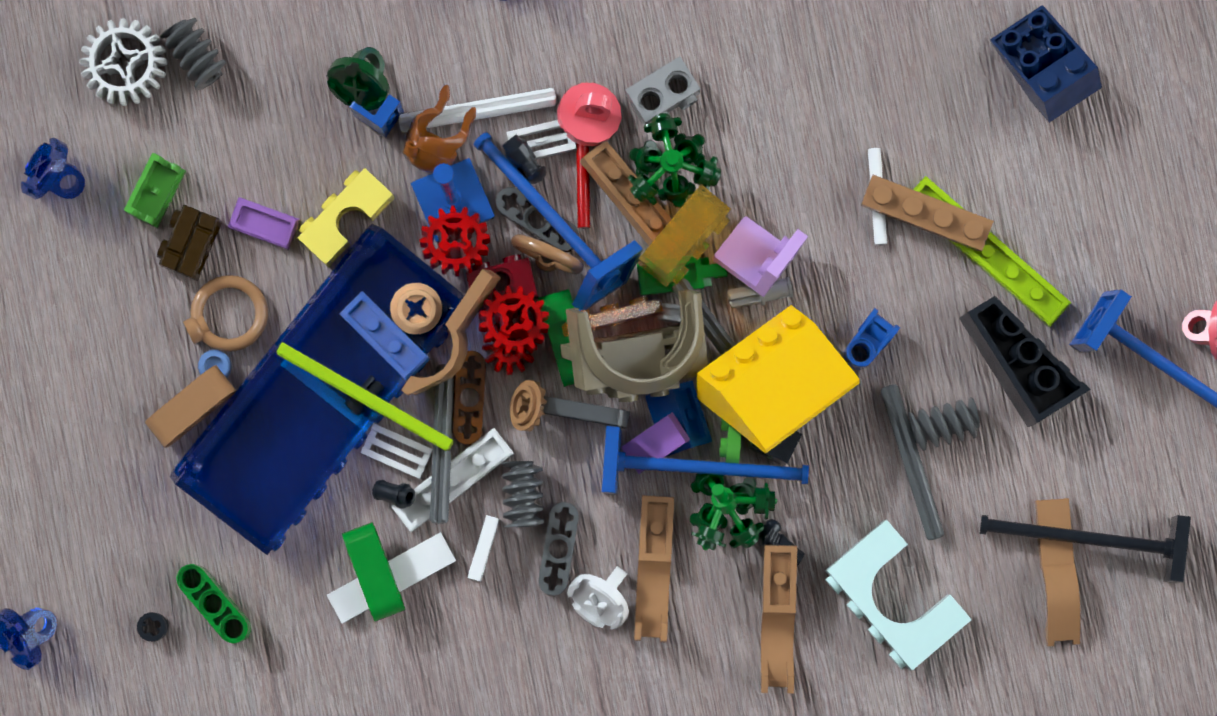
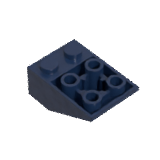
(1047, 63)

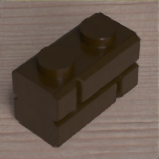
(189, 242)

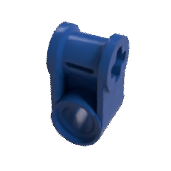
(873, 337)

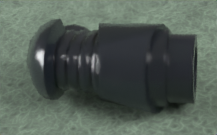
(523, 158)
(771, 536)

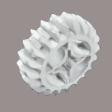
(111, 67)

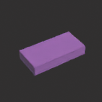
(263, 223)
(658, 439)

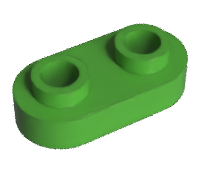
(731, 444)

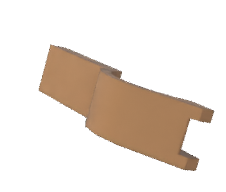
(457, 326)
(654, 567)
(1059, 574)
(778, 617)

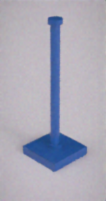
(452, 186)
(604, 275)
(1103, 322)
(617, 461)

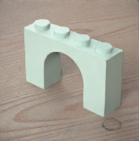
(854, 577)

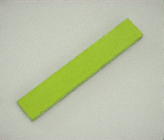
(1008, 269)
(364, 397)

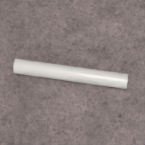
(879, 219)

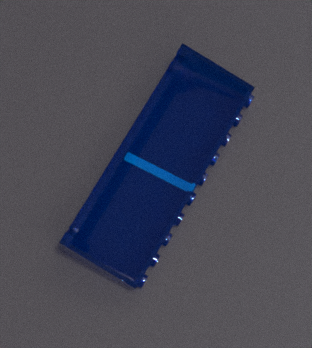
(290, 429)

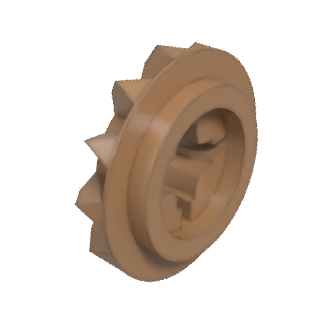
(527, 405)

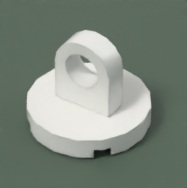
(599, 599)

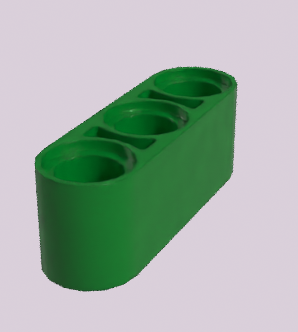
(556, 306)
(373, 571)
(199, 596)

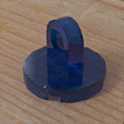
(47, 169)
(20, 637)

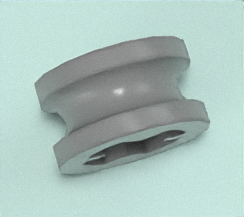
(670, 313)

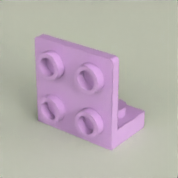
(757, 255)

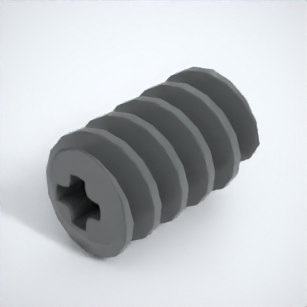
(193, 53)
(945, 423)
(522, 493)

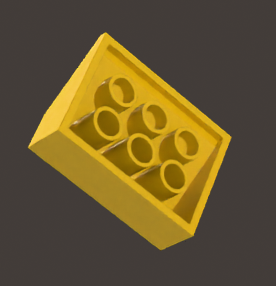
(775, 379)

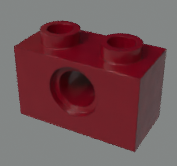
(515, 268)

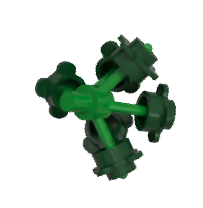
(686, 151)
(725, 501)

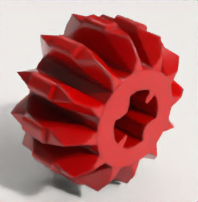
(509, 361)

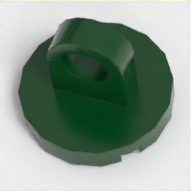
(358, 80)

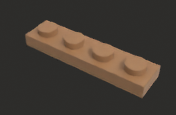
(612, 176)
(927, 213)

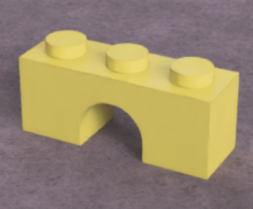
(361, 194)

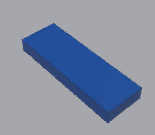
(384, 336)

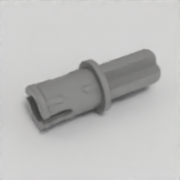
(747, 296)

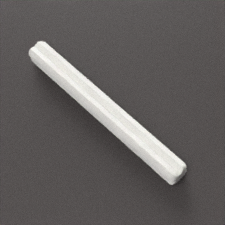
(487, 108)

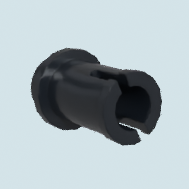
(370, 385)
(400, 495)

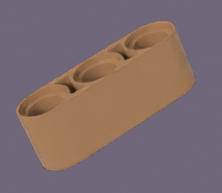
(190, 406)

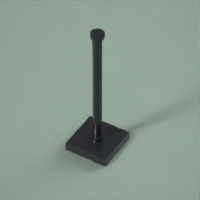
(1172, 548)

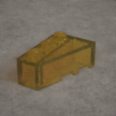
(685, 237)

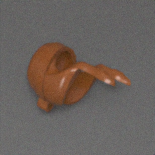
(429, 150)

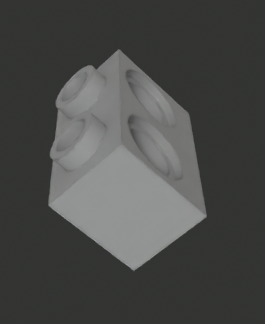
(658, 86)

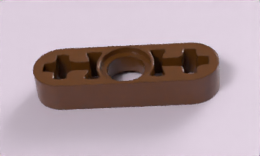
(475, 422)

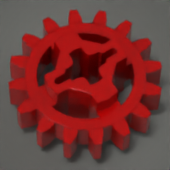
(454, 254)
(505, 313)

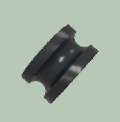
(154, 617)

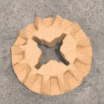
(417, 323)

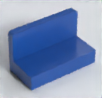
(385, 117)
(687, 410)

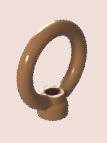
(537, 249)
(198, 328)

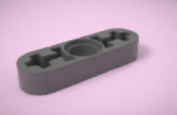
(512, 215)
(586, 412)
(570, 526)

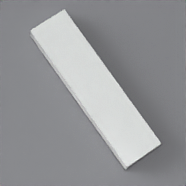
(465, 471)
(407, 570)

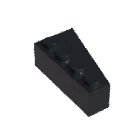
(1021, 363)

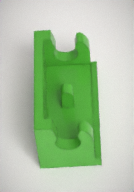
(154, 190)

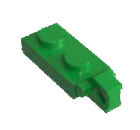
(698, 276)

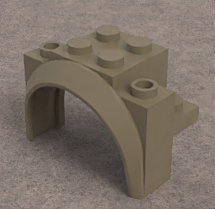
(636, 360)

